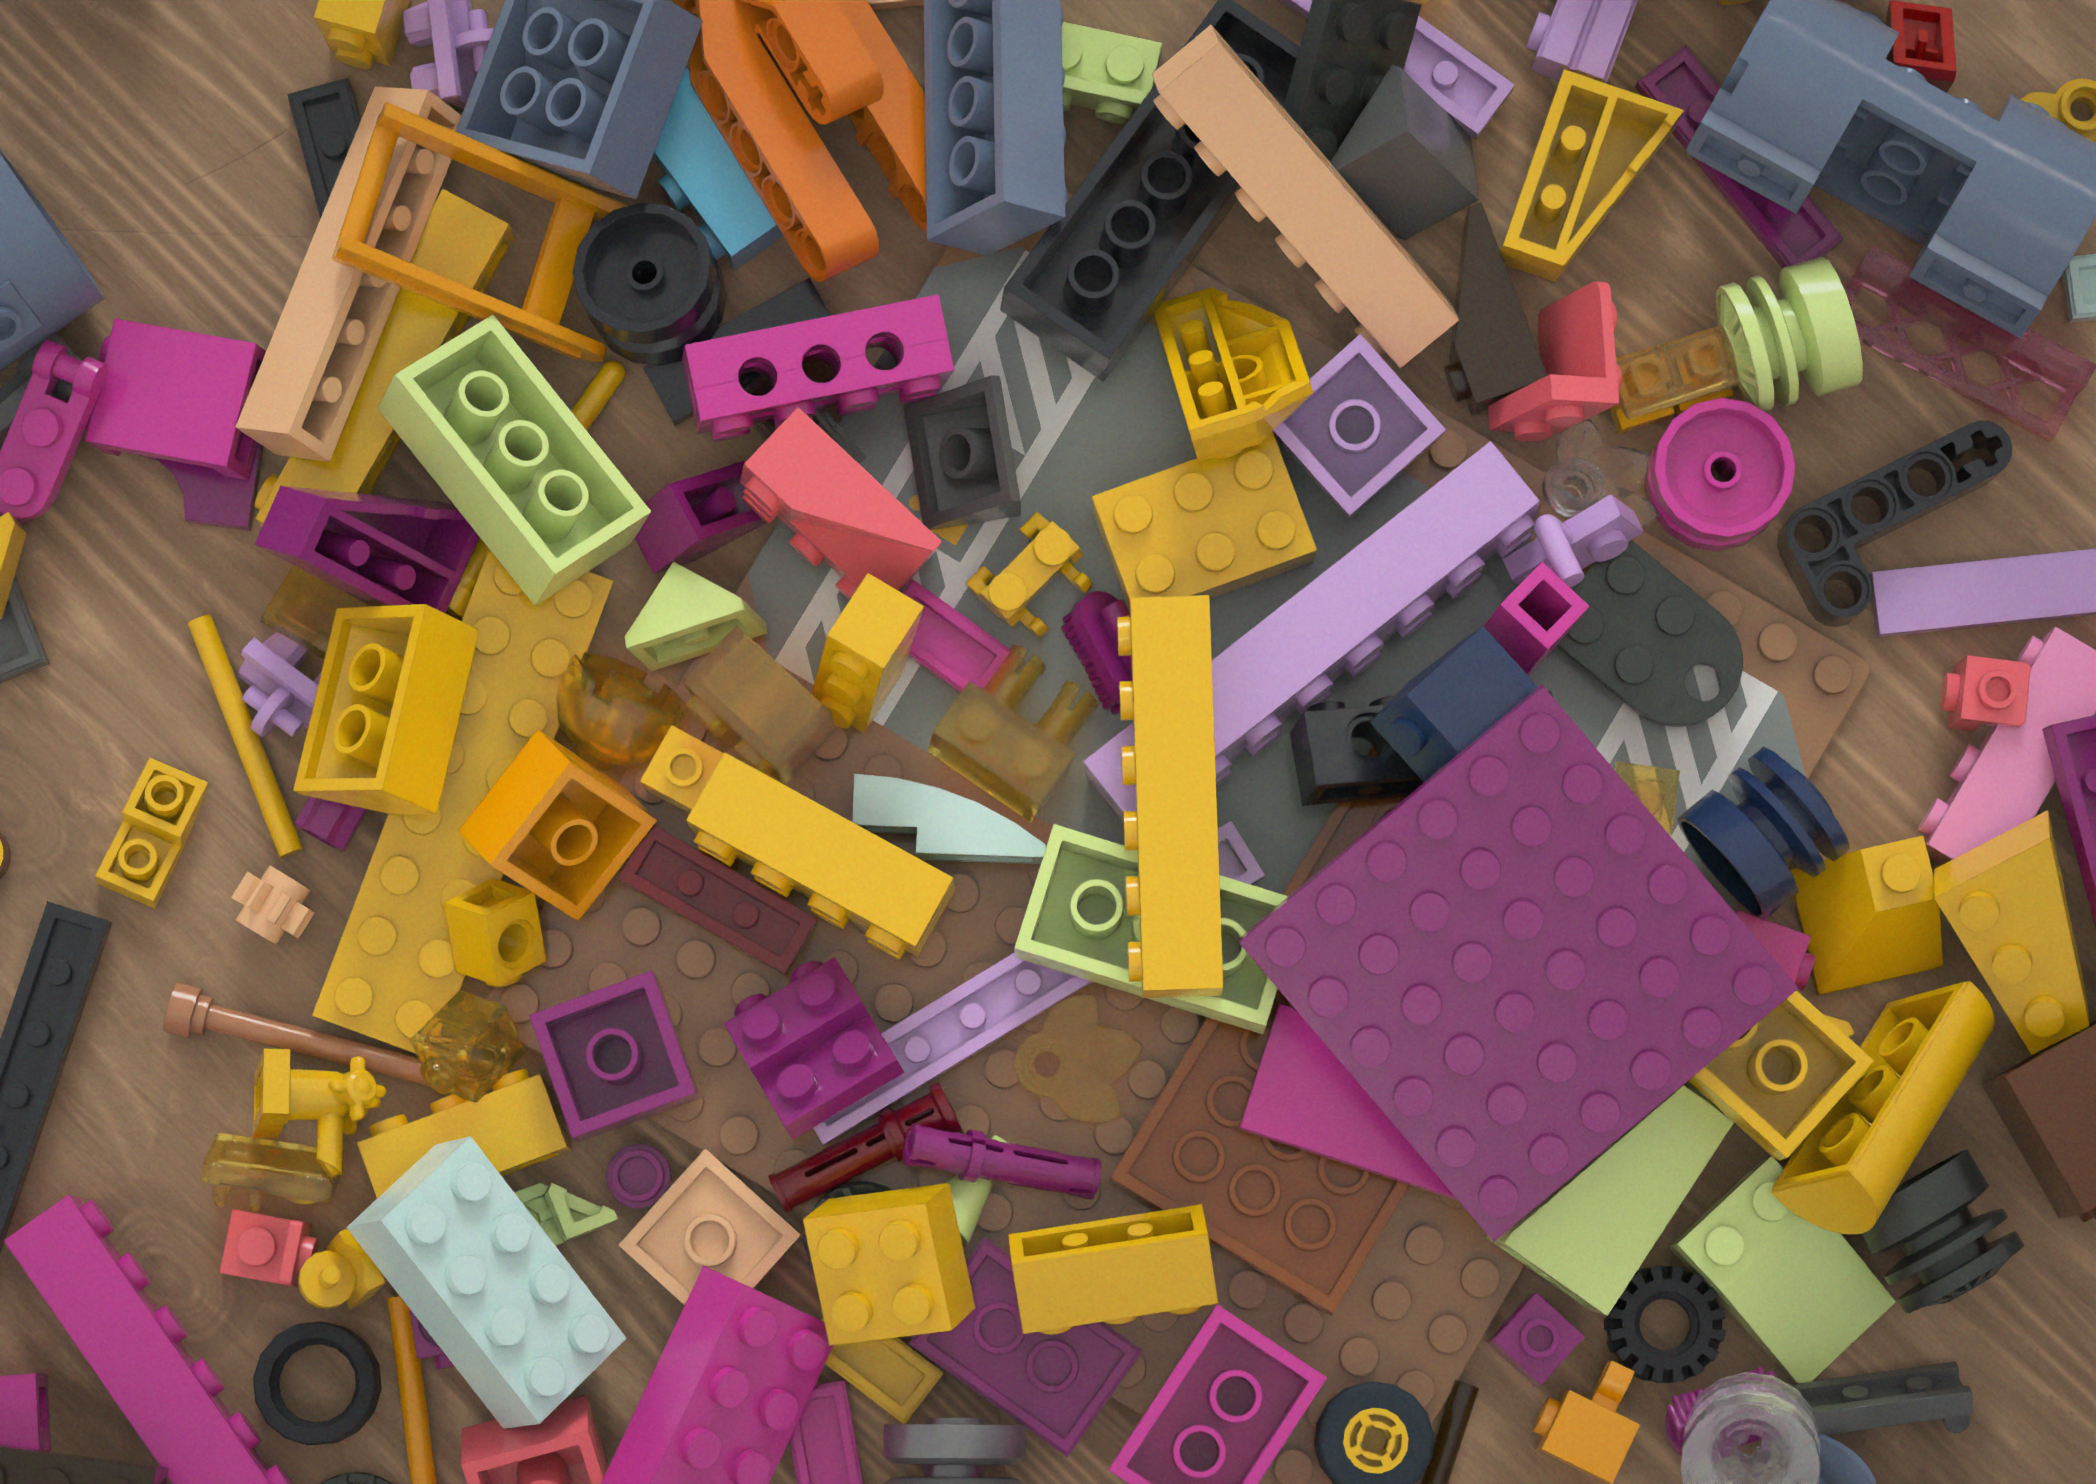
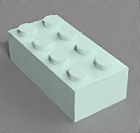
(487, 1283)

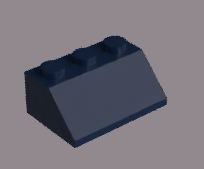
(1452, 703)

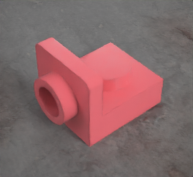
(267, 1248)

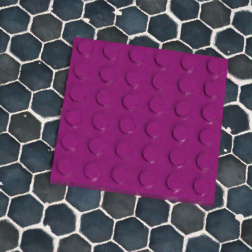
(1517, 963)

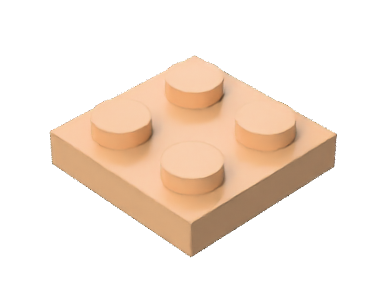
(712, 1223)

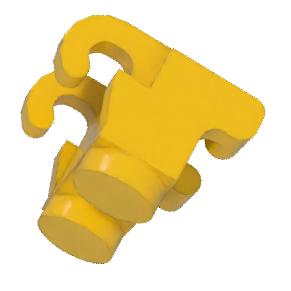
(1030, 574)

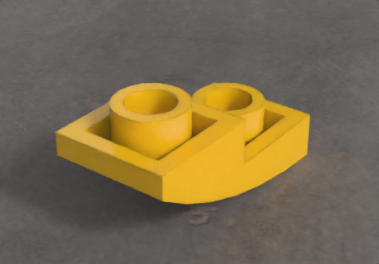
(152, 833)

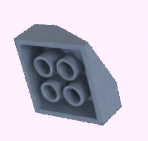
(581, 86)

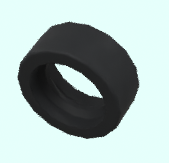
(268, 1385)

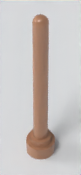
(195, 1013)

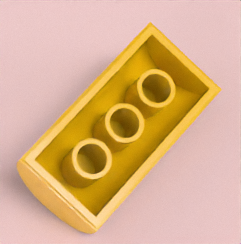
(1875, 1131)

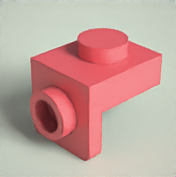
(1985, 692)

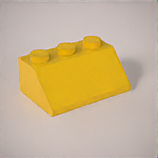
(387, 708)

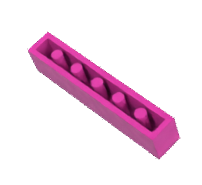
(137, 1348)

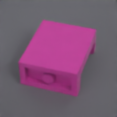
(175, 397)

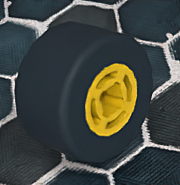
(1355, 1451)

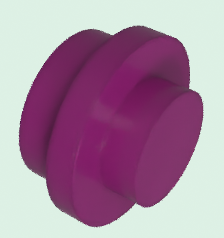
(638, 1176)

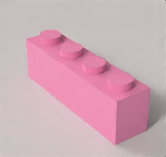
(2012, 768)

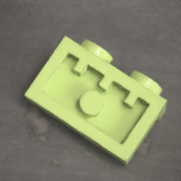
(1107, 71)

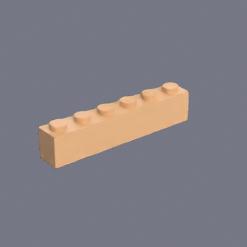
(1302, 196)
(335, 309)

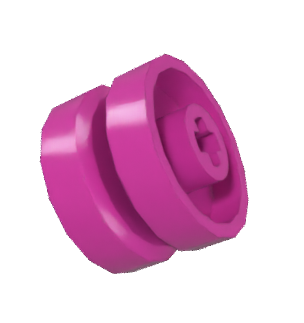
(1744, 447)

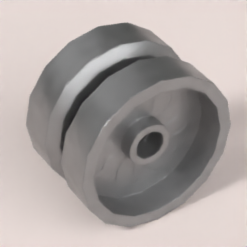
(954, 1450)

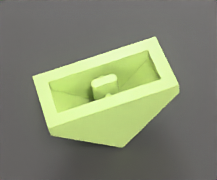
(687, 619)

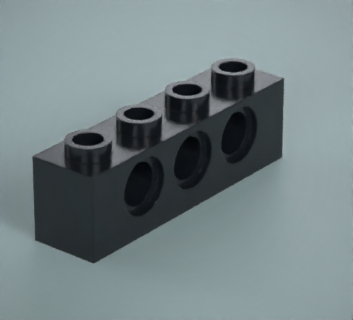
(1333, 769)

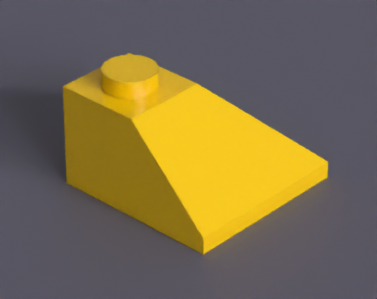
(1871, 916)

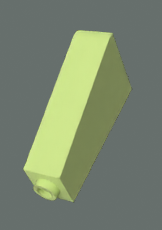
(1613, 1210)

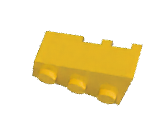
(1580, 169)

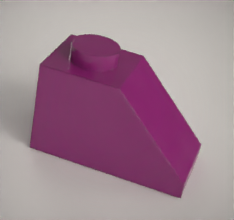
(696, 518)

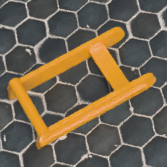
(553, 273)

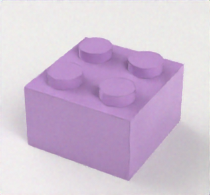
(1357, 427)

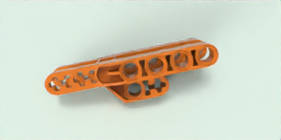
(839, 68)

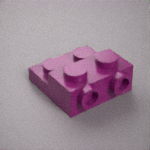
(812, 1046)

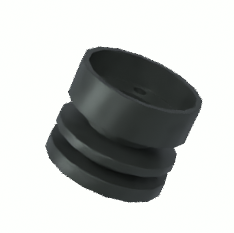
(1940, 1234)

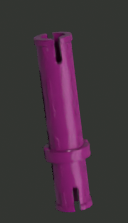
(978, 1157)

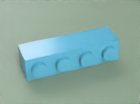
(710, 181)

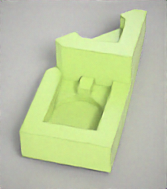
(562, 1213)

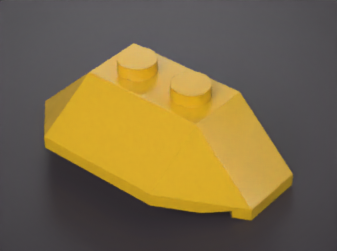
(1231, 370)

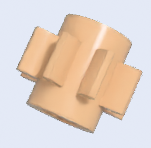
(272, 905)

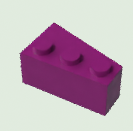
(372, 544)

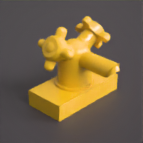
(318, 1095)

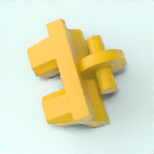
(339, 1274)

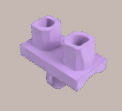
(458, 46)
(276, 686)

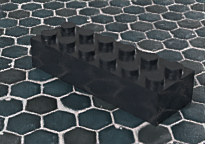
(1137, 218)

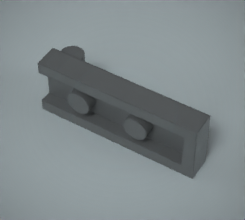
(1890, 1399)

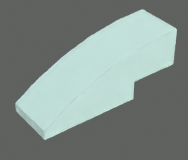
(944, 822)

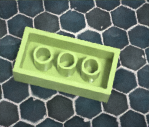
(513, 459)
(1083, 928)

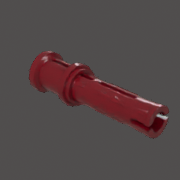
(863, 1150)

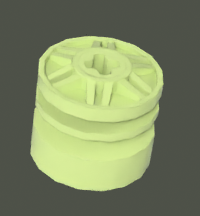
(1800, 332)

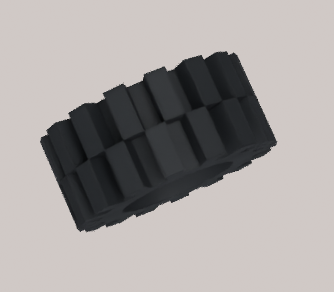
(1704, 1325)

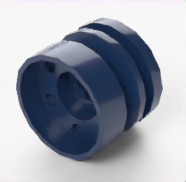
(1774, 824)

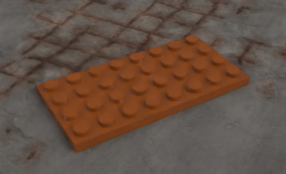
(1262, 1200)

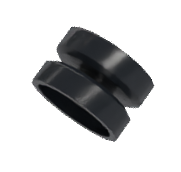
(649, 283)

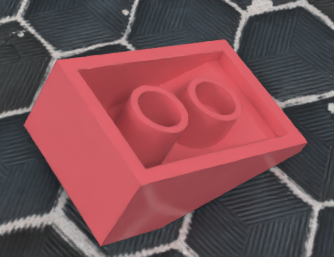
(556, 1451)

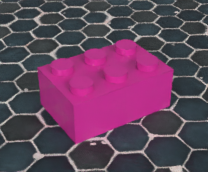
(1219, 1410)

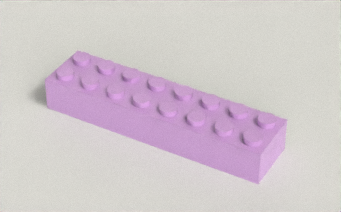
(1350, 612)

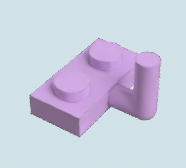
(1572, 545)

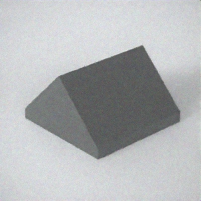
(1408, 158)
(963, 456)

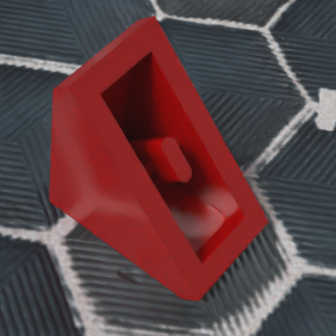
(1923, 41)

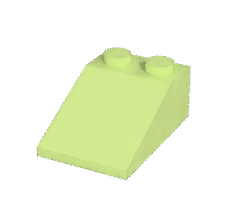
(1781, 1276)

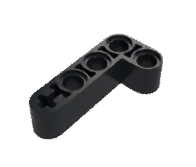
(1898, 507)

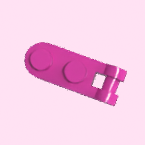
(47, 430)

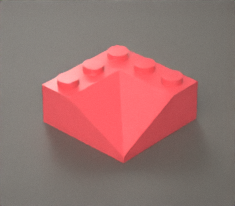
(834, 507)

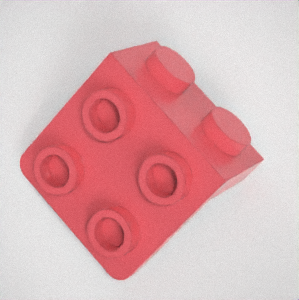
(1579, 366)

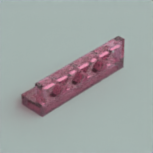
(2032, 354)

